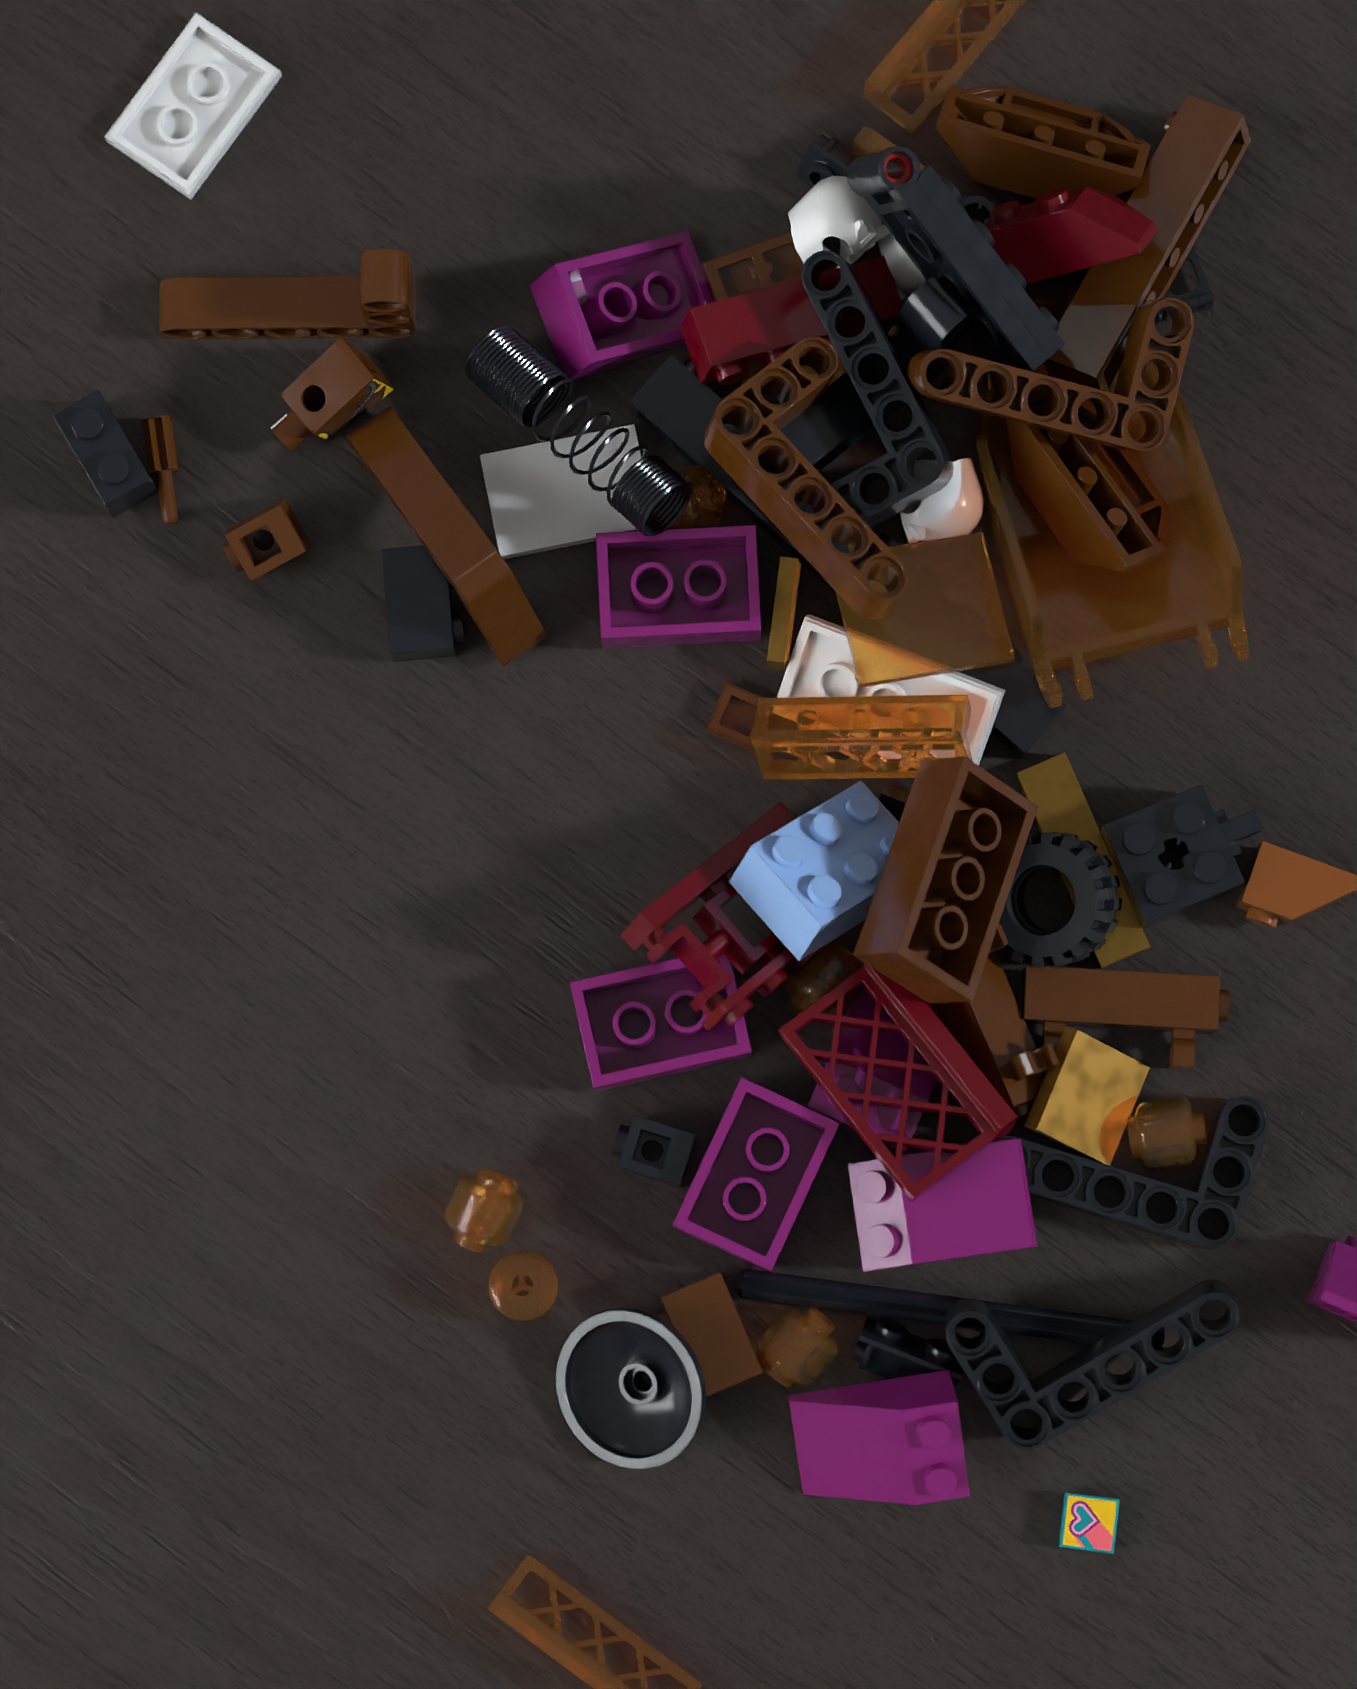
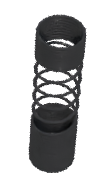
(535, 389)

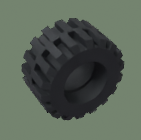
(1093, 907)

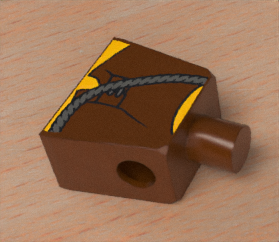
(350, 387)

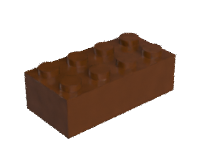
(946, 880)

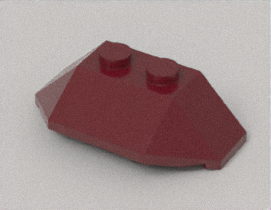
(1067, 232)

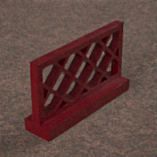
(941, 1057)

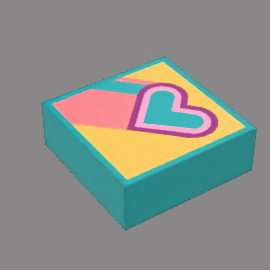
(1089, 1523)

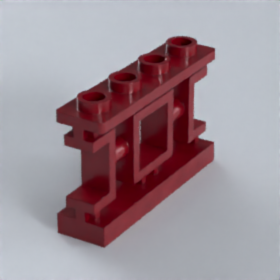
(712, 884)

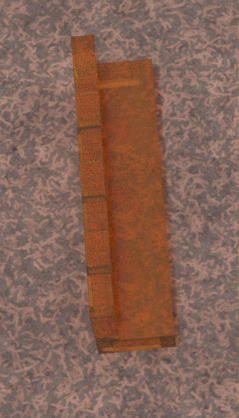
(914, 46)
(858, 729)
(570, 1653)

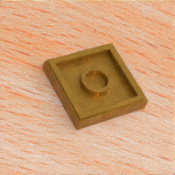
(1087, 1096)

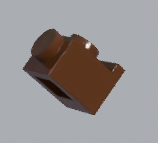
(248, 555)

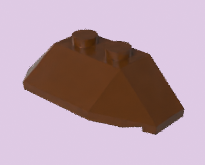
(1038, 142)
(1089, 494)

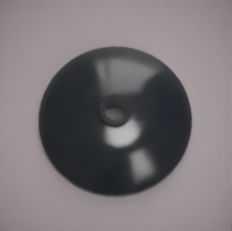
(611, 1403)

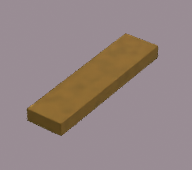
(1065, 810)

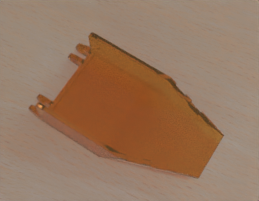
(1090, 612)

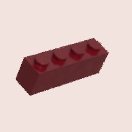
(759, 326)

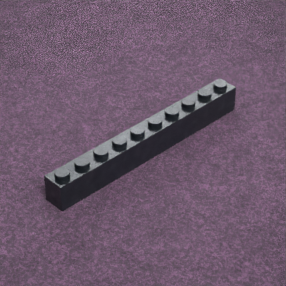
(678, 413)

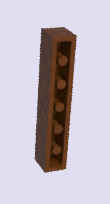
(1176, 193)

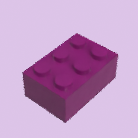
(678, 587)
(643, 1028)
(755, 1175)

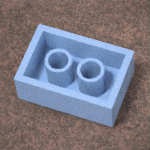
(819, 870)

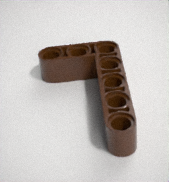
(295, 307)
(1065, 397)
(799, 480)
(448, 535)

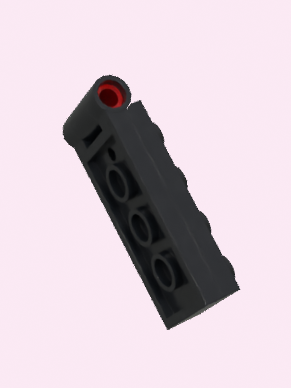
(945, 242)

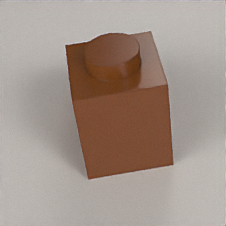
(1290, 886)

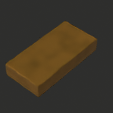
(783, 613)

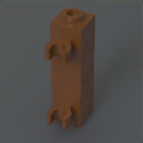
(1125, 1001)
(998, 1037)

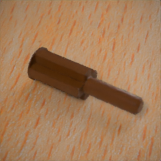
(162, 461)

